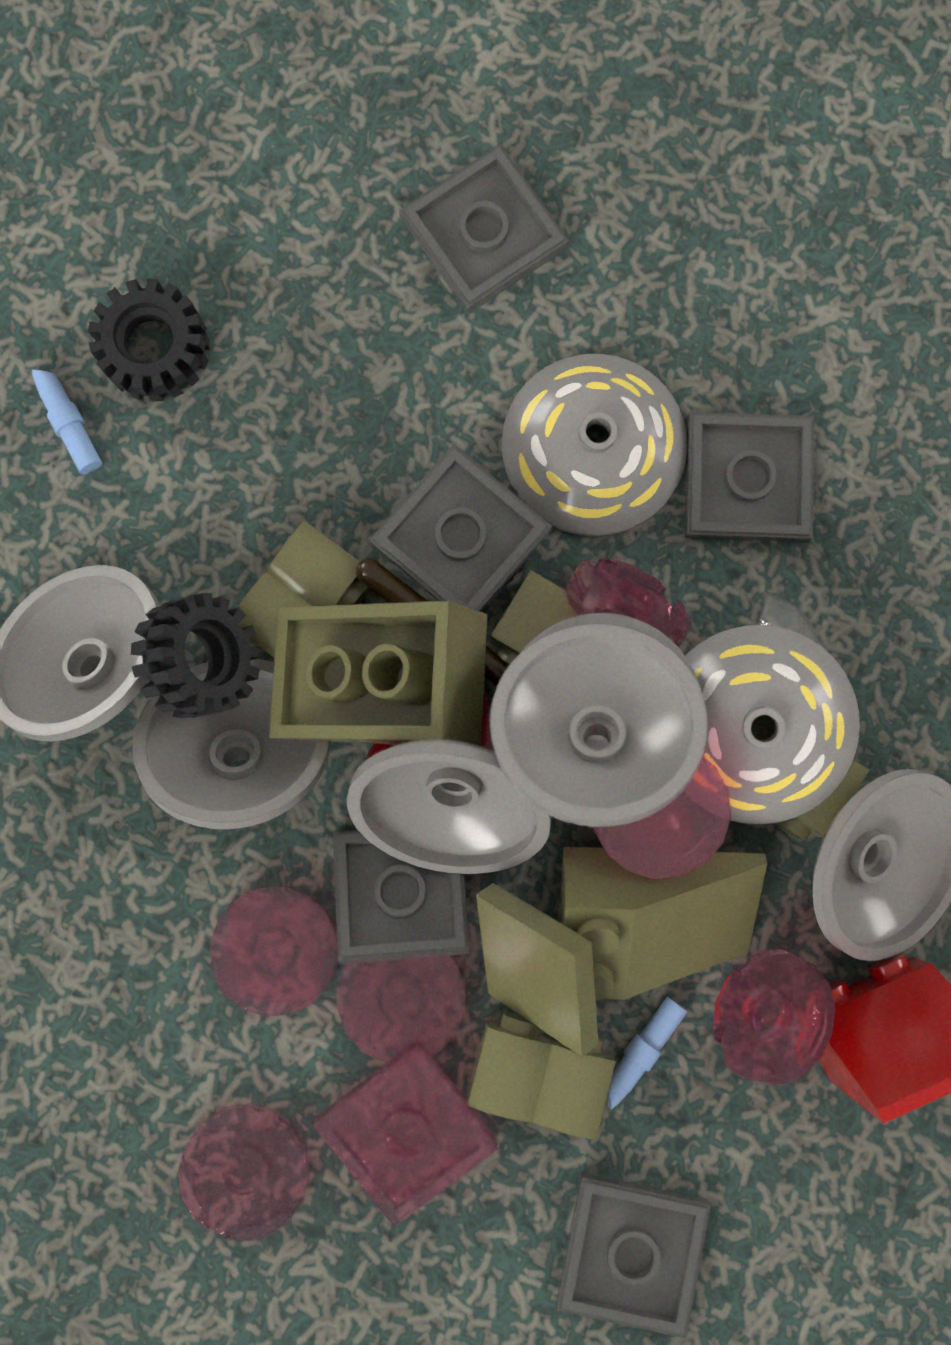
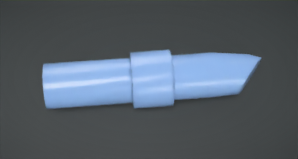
(66, 421)
(644, 1050)

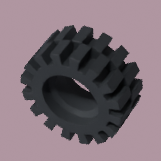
(125, 315)
(166, 660)

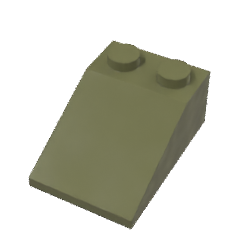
(379, 673)
(658, 928)

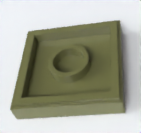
(539, 968)

